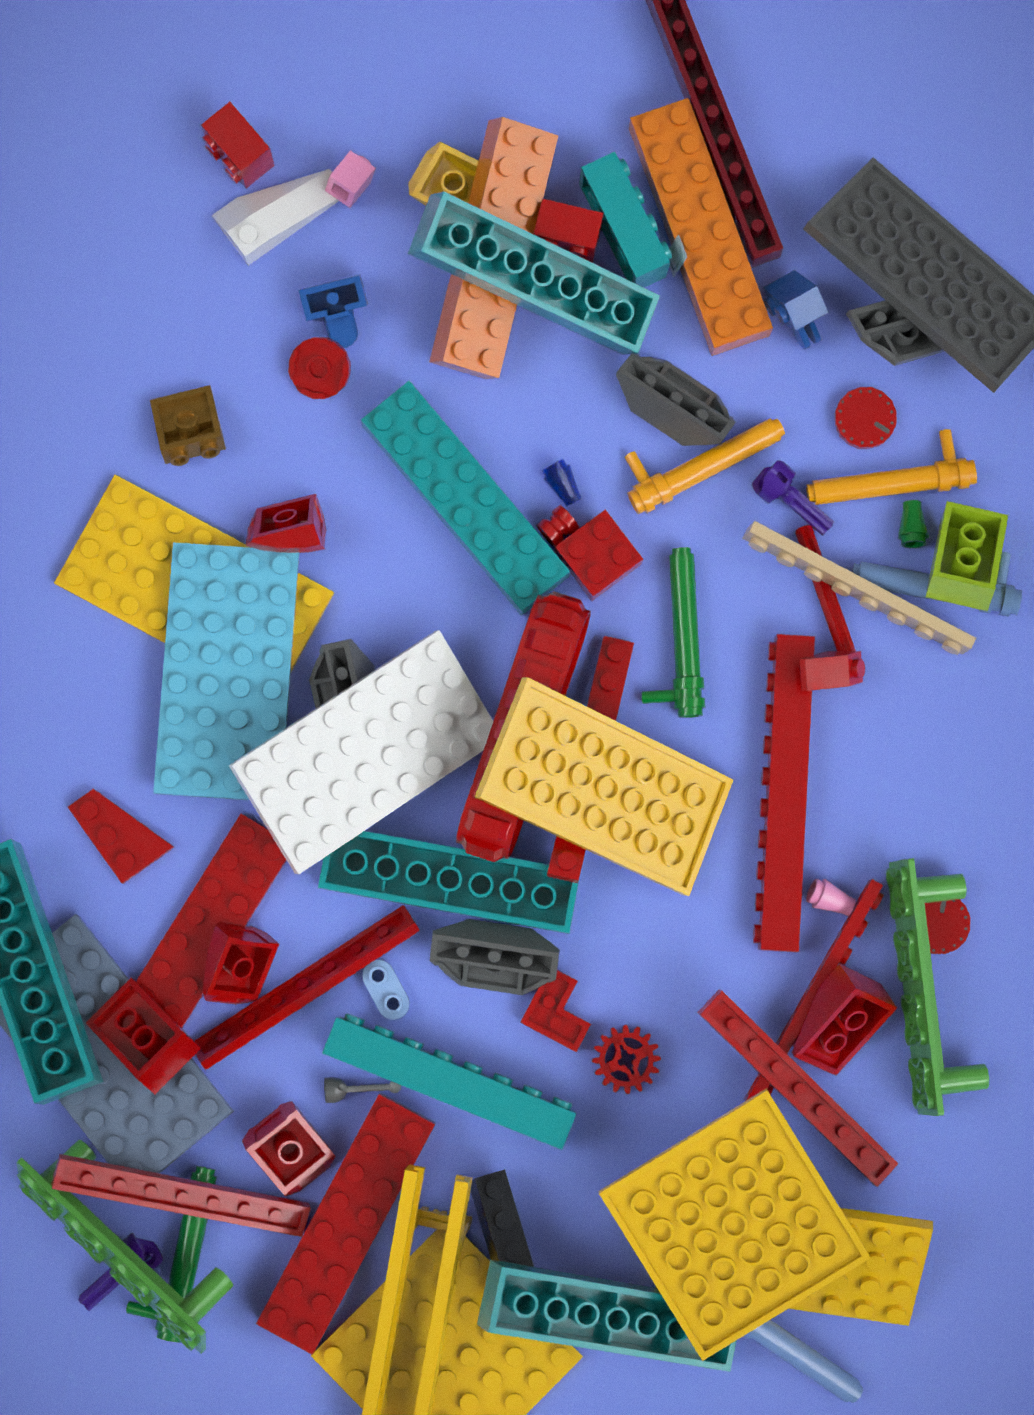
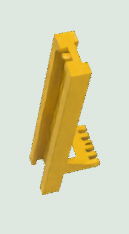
(407, 1220)

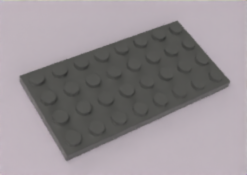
(929, 272)

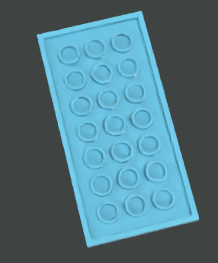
(223, 664)

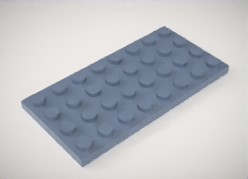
(121, 1114)

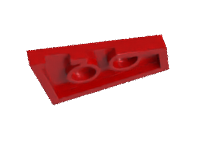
(118, 836)

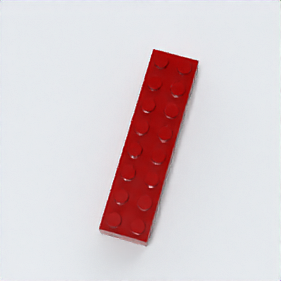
(345, 1223)

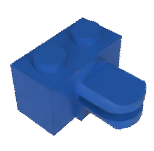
(335, 304)
(797, 305)

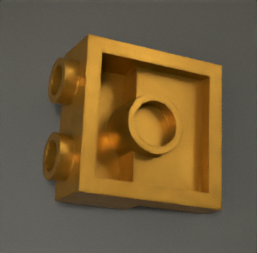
(187, 425)

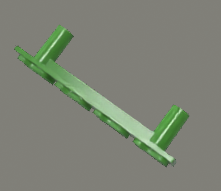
(918, 1003)
(127, 1268)

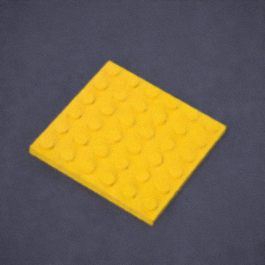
(734, 1224)
(476, 1369)

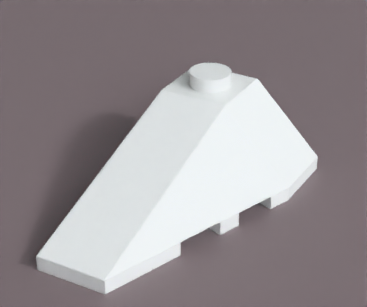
(271, 215)

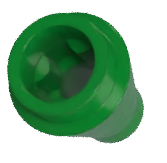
(913, 527)

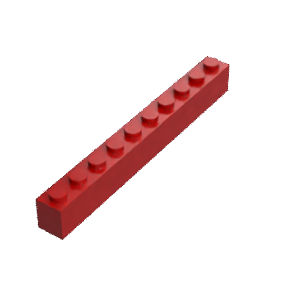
(785, 797)

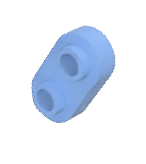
(388, 988)

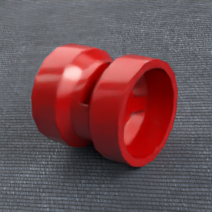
(560, 524)

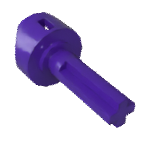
(776, 483)
(106, 1283)

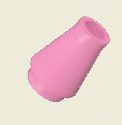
(828, 897)

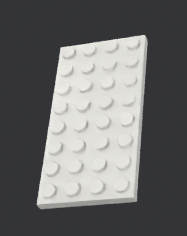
(365, 752)

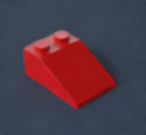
(842, 1019)
(142, 1036)

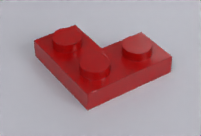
(549, 1018)

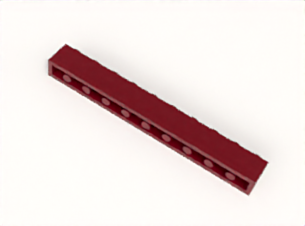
(718, 129)

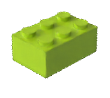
(967, 556)

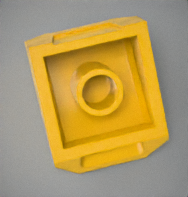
(443, 171)

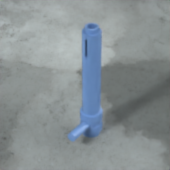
(1005, 598)
(807, 1361)

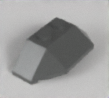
(891, 333)
(673, 401)
(337, 669)
(494, 956)

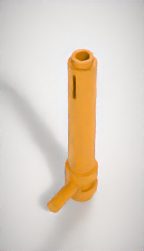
(940, 476)
(662, 487)

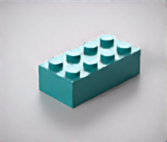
(624, 220)

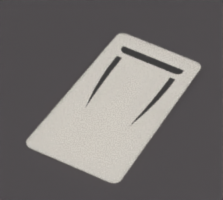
(678, 255)

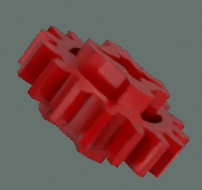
(612, 1065)

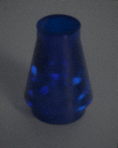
(562, 482)

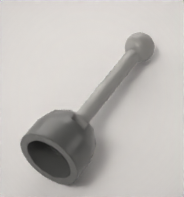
(336, 1089)

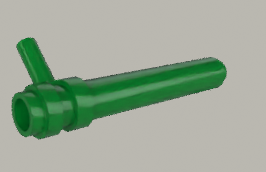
(688, 681)
(185, 1259)

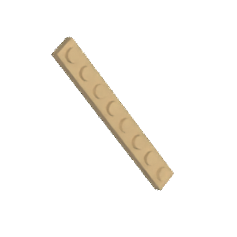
(848, 583)

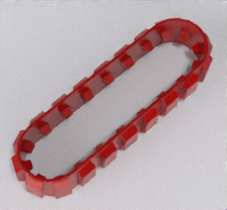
(549, 657)

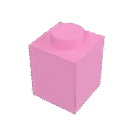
(350, 178)

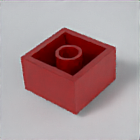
(237, 144)
(569, 227)
(598, 555)

